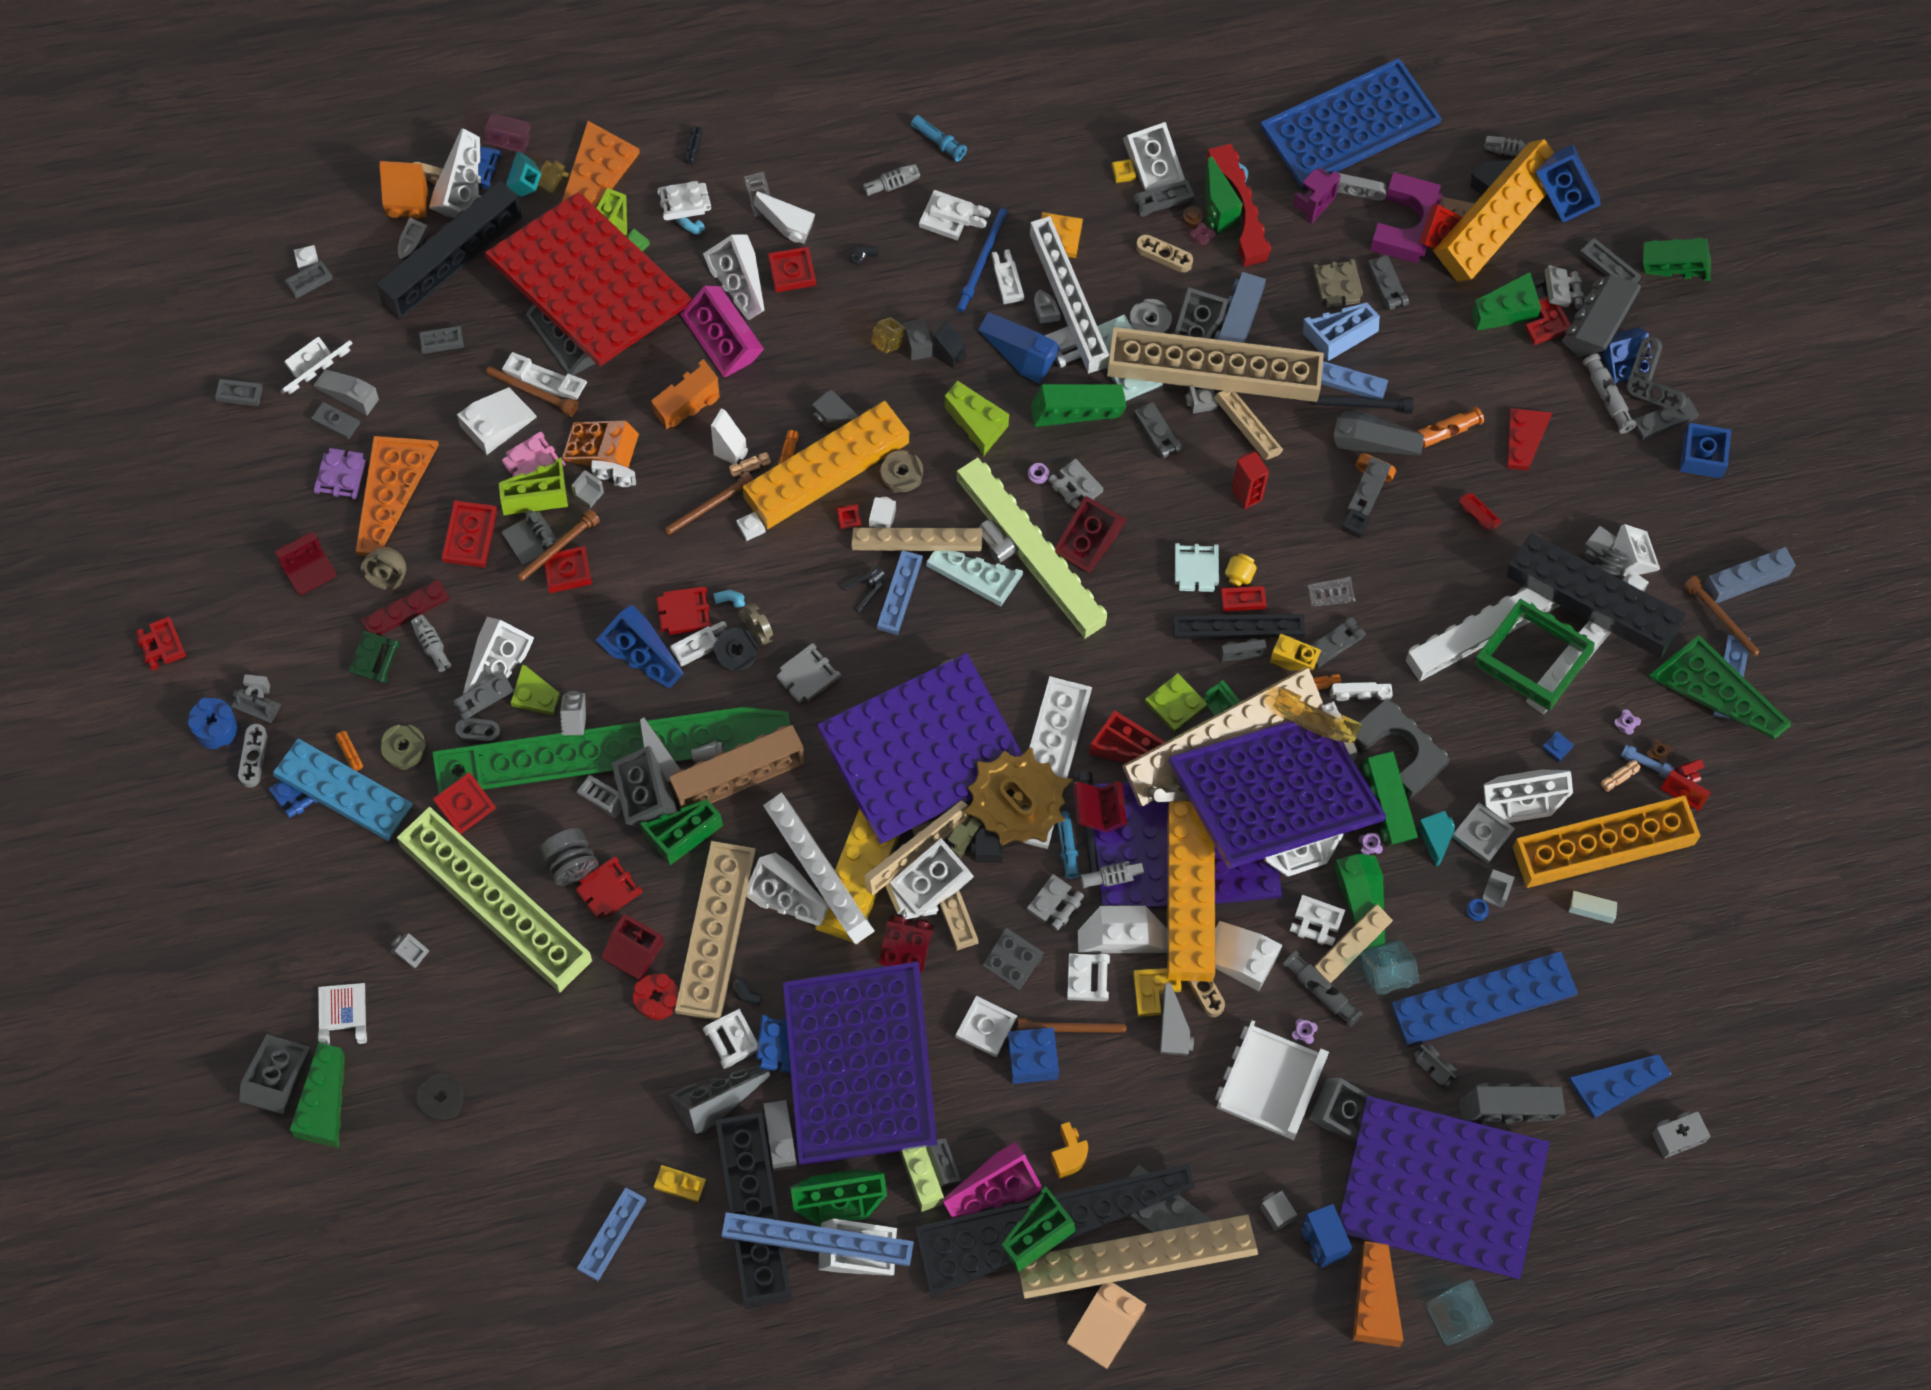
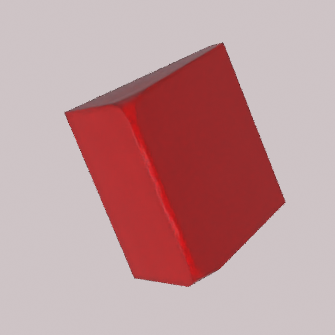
(848, 516)

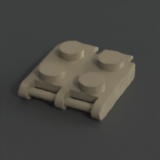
(1338, 283)

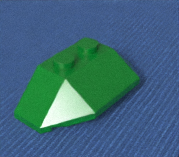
(839, 1195)

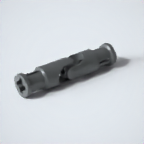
(1335, 1000)

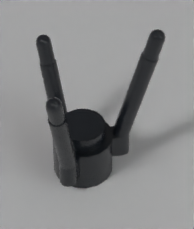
(871, 577)

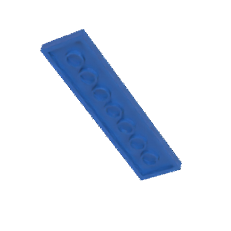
(1483, 999)

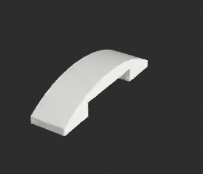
(544, 379)

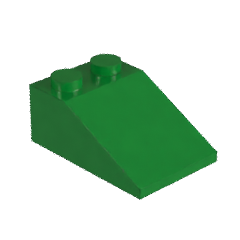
(1222, 202)

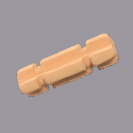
(749, 464)
(1620, 775)

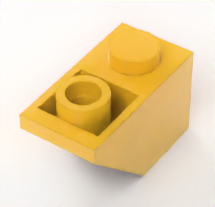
(1294, 654)

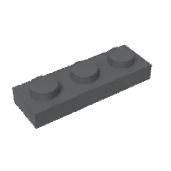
(1608, 262)
(1664, 420)

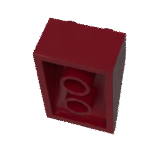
(1089, 534)

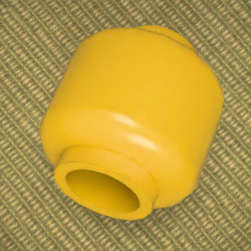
(1240, 570)

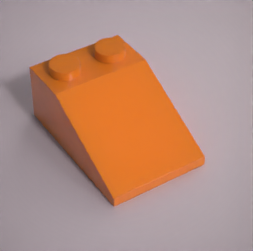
(404, 190)

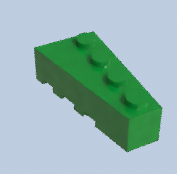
(1076, 403)
(1386, 784)
(321, 1100)

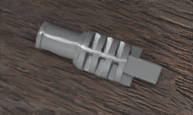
(1504, 146)
(892, 180)
(430, 642)
(1112, 874)

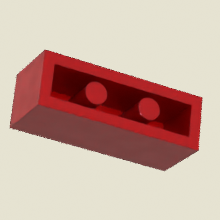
(1249, 479)

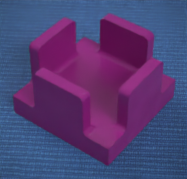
(1321, 193)

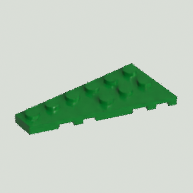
(1711, 681)

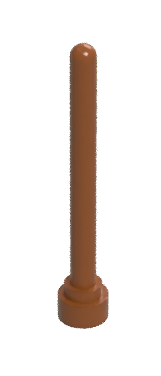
(567, 406)
(744, 479)
(588, 519)
(1695, 586)
(1024, 1024)

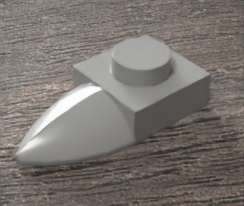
(412, 235)
(1046, 308)

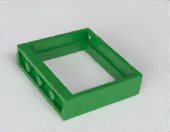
(1516, 680)

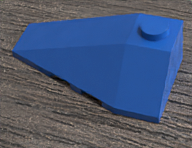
(1022, 347)
(638, 644)

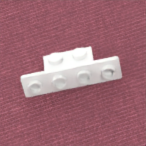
(309, 359)

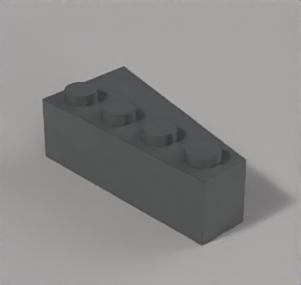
(1512, 1103)

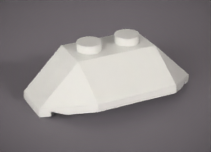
(1528, 794)
(1304, 857)
(1122, 931)

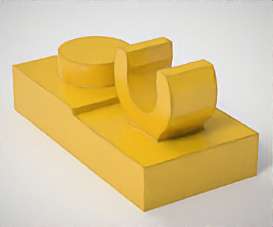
(679, 1184)

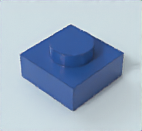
(1557, 746)

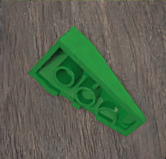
(1361, 887)

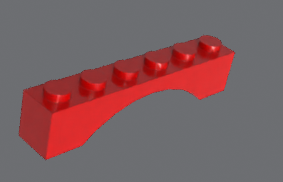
(1252, 244)

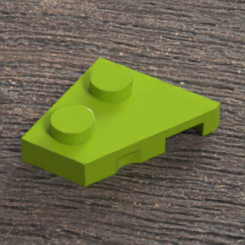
(614, 208)
(534, 693)

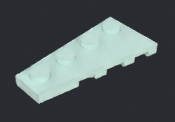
(983, 578)

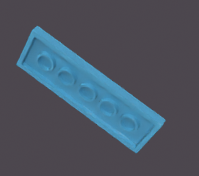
(343, 789)

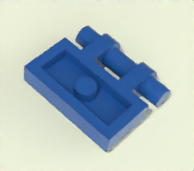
(287, 795)

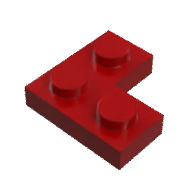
(1551, 325)

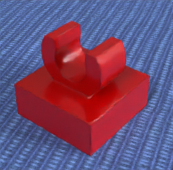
(1690, 770)

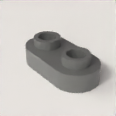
(478, 732)

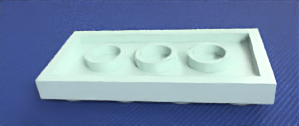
(1130, 386)

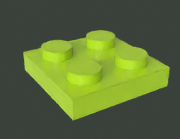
(1176, 703)

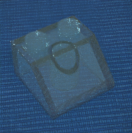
(1389, 967)
(1459, 1313)

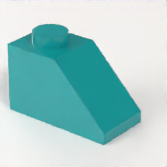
(1436, 834)

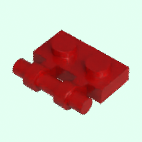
(167, 641)

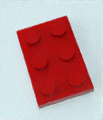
(469, 534)

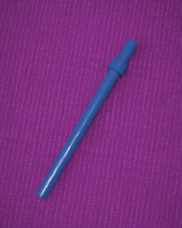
(968, 290)

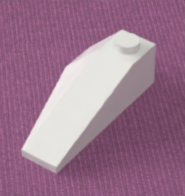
(496, 651)

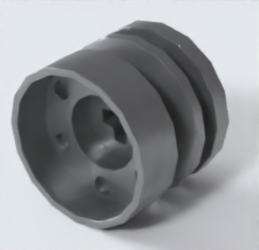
(568, 856)

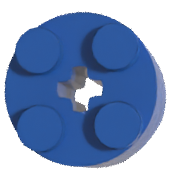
(212, 723)

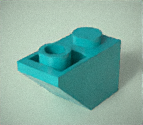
(523, 175)

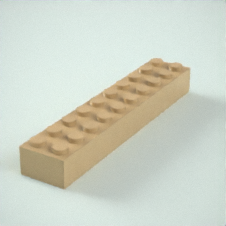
(1215, 364)

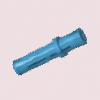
(1068, 854)

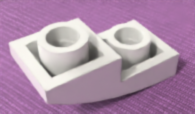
(622, 475)

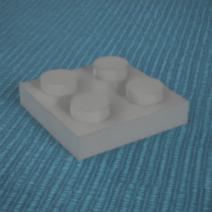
(1483, 832)

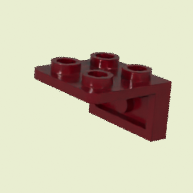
(305, 563)
(1100, 807)
(905, 941)

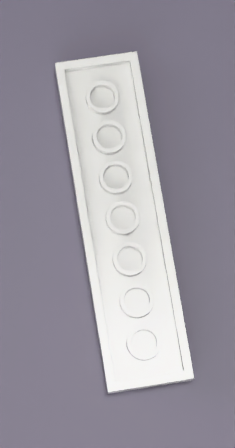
(1059, 729)

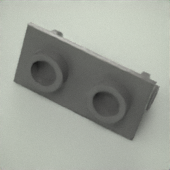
(251, 705)
(1430, 1058)

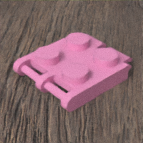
(529, 455)

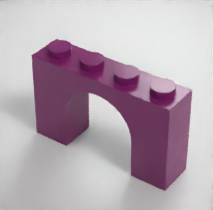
(1405, 242)

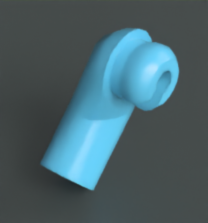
(695, 228)
(730, 595)

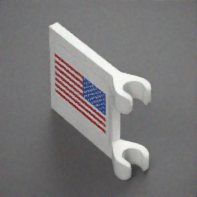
(342, 1009)

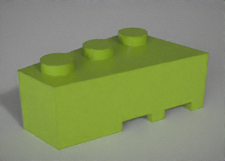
(976, 415)
(534, 491)

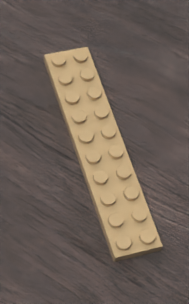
(1241, 719)
(1139, 1256)

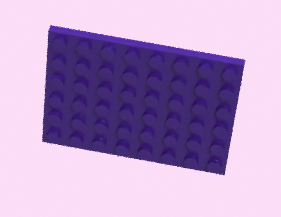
(917, 746)
(1275, 791)
(1146, 843)
(859, 1063)
(1443, 1187)

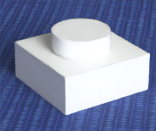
(306, 257)
(751, 526)

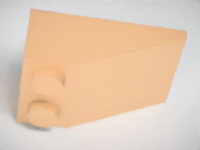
(1106, 1324)

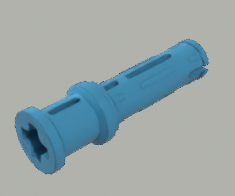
(945, 142)

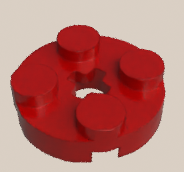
(644, 990)

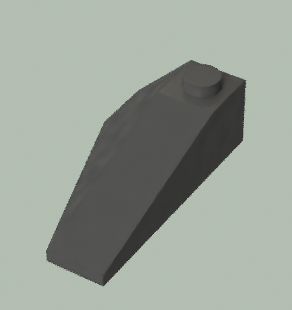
(1199, 314)
(705, 1104)

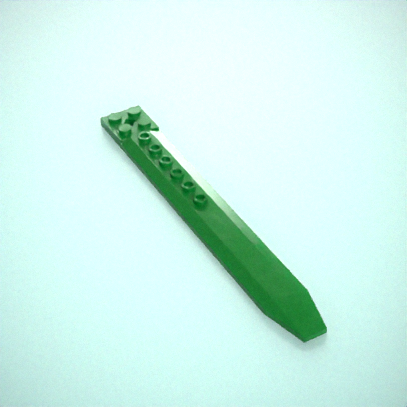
(594, 751)

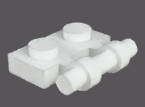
(1318, 914)

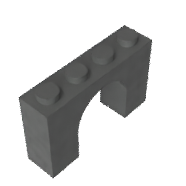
(1388, 721)

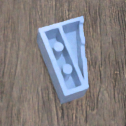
(1342, 330)

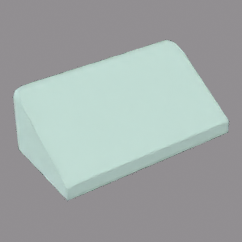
(1593, 907)

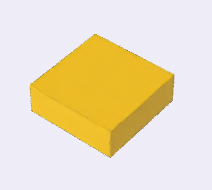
(1123, 171)

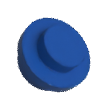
(1477, 909)

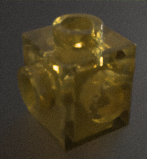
(887, 335)

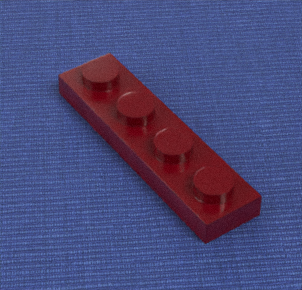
(405, 608)

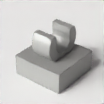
(256, 684)

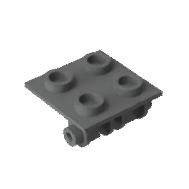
(529, 537)
(1013, 959)

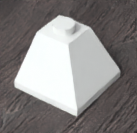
(1638, 547)

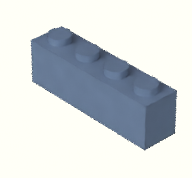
(1241, 308)
(1749, 575)

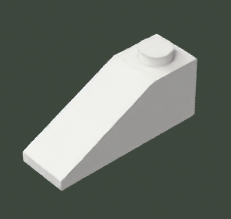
(788, 219)
(727, 439)

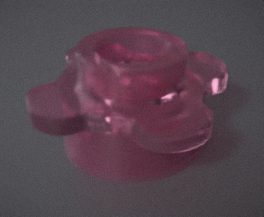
(1198, 237)

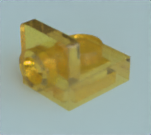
(551, 175)

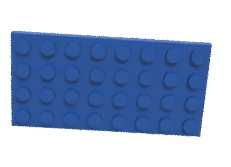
(1351, 121)

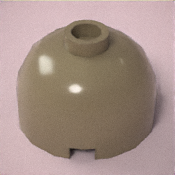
(384, 567)

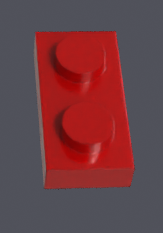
(1485, 516)
(1243, 598)
(1681, 786)

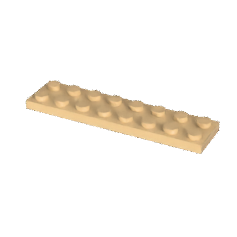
(715, 931)

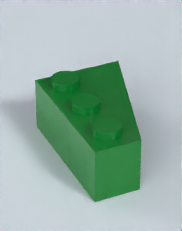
(1038, 1231)

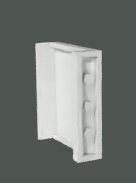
(1270, 1081)

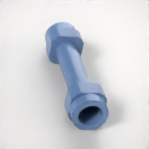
(1629, 753)

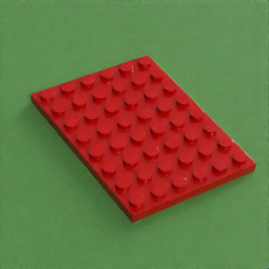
(588, 278)

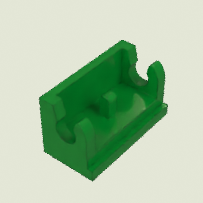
(1220, 698)

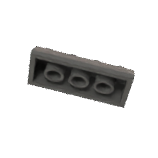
(1600, 315)
(564, 349)

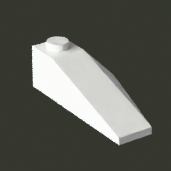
(459, 178)
(736, 268)
(782, 888)

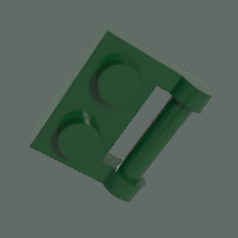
(368, 655)

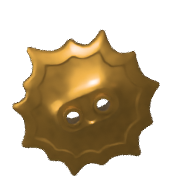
(1033, 787)

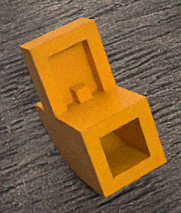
(1072, 1157)

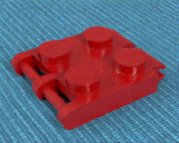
(683, 611)
(607, 889)

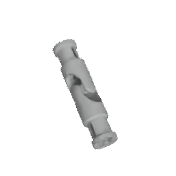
(1612, 398)

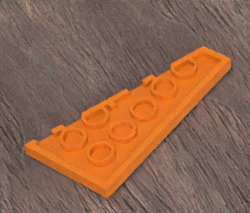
(599, 163)
(391, 480)

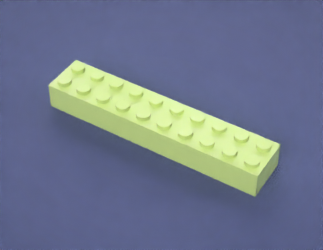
(494, 899)

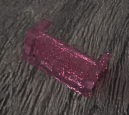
(507, 132)

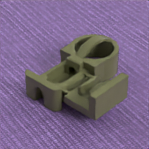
(964, 835)

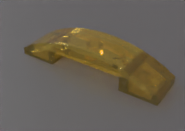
(1315, 719)

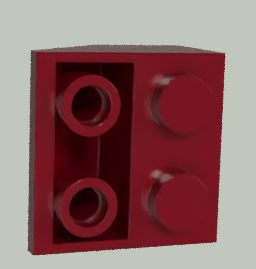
(632, 947)

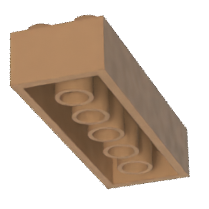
(738, 768)

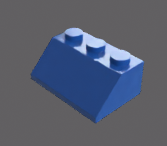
(1568, 184)

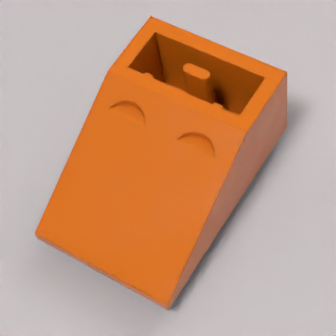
(601, 442)

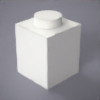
(882, 513)

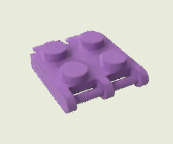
(341, 473)

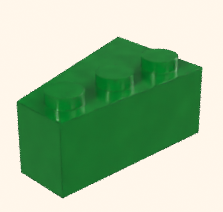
(1678, 257)
(1507, 305)
(683, 830)

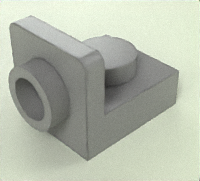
(1201, 400)
(409, 949)

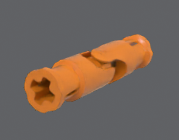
(1458, 424)

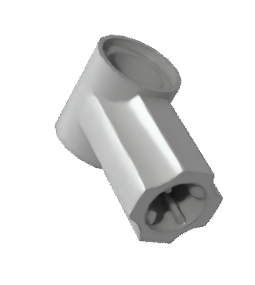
(999, 545)

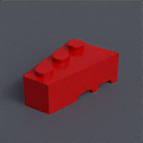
(1123, 740)

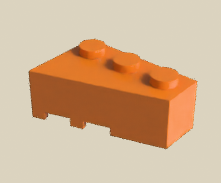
(687, 397)

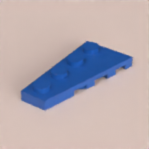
(1616, 1084)

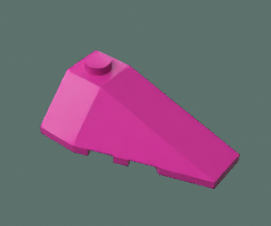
(998, 1181)

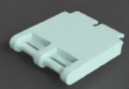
(1197, 567)

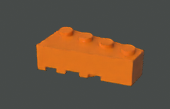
(1376, 1301)

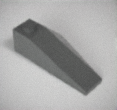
(1373, 434)

